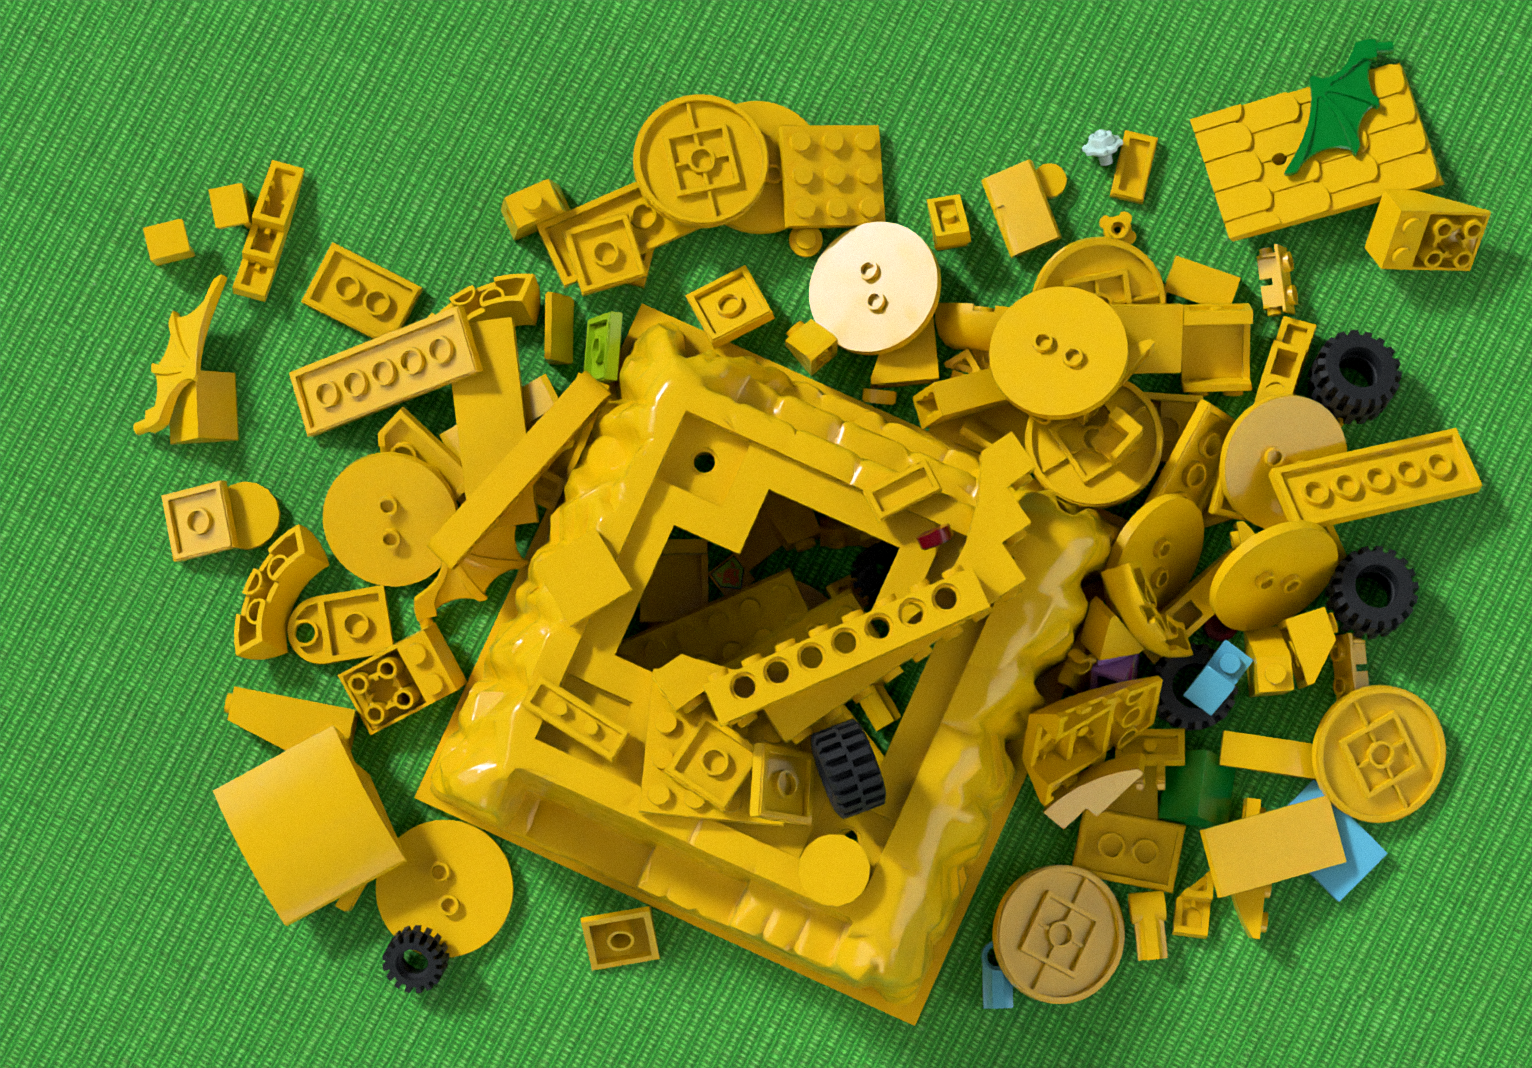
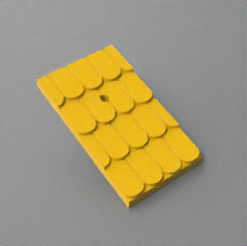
(1251, 141)

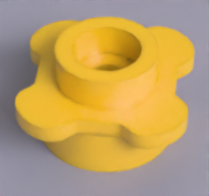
(1122, 221)

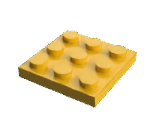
(831, 175)

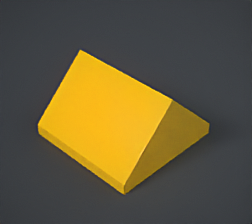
(206, 410)
(620, 938)

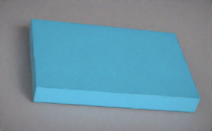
(1359, 848)

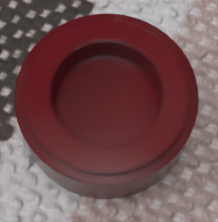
(935, 537)
(1217, 630)

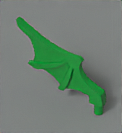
(1340, 104)

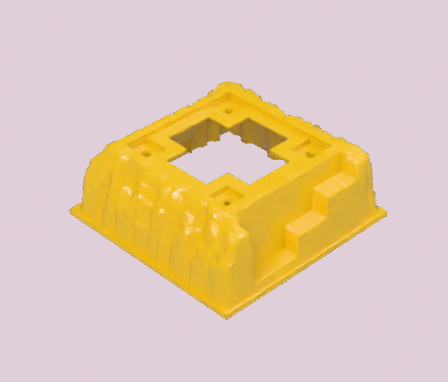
(953, 753)

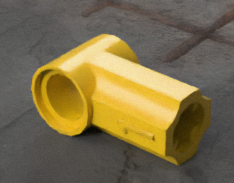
(880, 707)
(1148, 915)

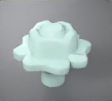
(1102, 145)

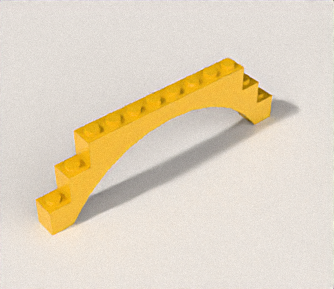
(994, 522)

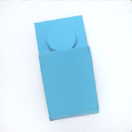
(1218, 677)

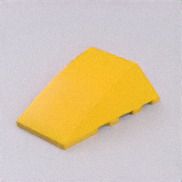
(1083, 728)

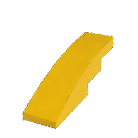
(268, 230)
(1266, 754)

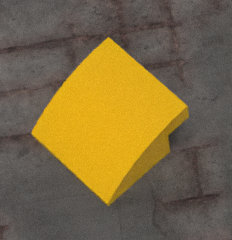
(310, 825)

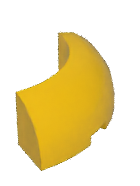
(505, 297)
(967, 325)
(273, 591)
(1136, 608)

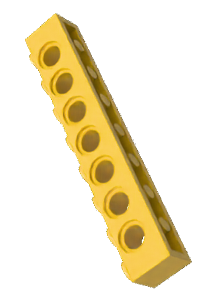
(968, 603)

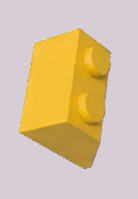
(1309, 643)

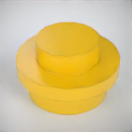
(805, 241)

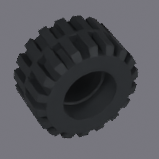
(1368, 358)
(1390, 574)
(1168, 705)
(848, 768)

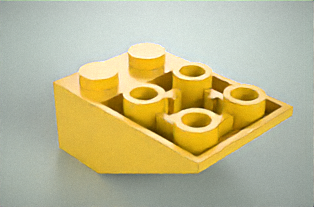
(1425, 232)
(403, 679)

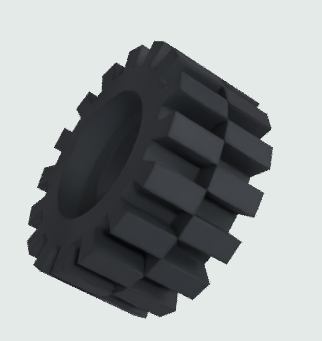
(866, 570)
(405, 973)

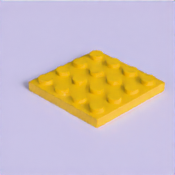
(664, 736)

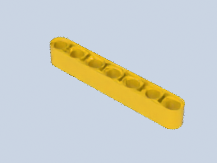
(519, 470)

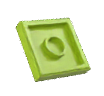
(603, 346)

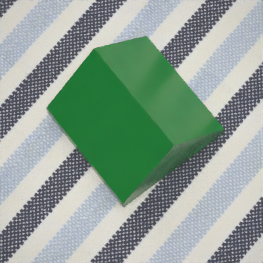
(1198, 791)

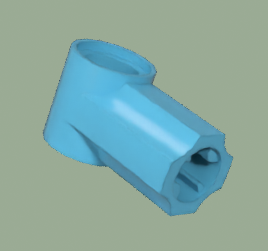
(995, 986)

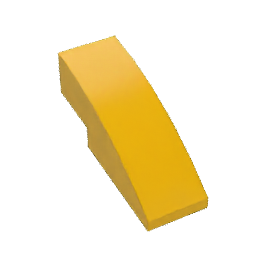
(1095, 789)

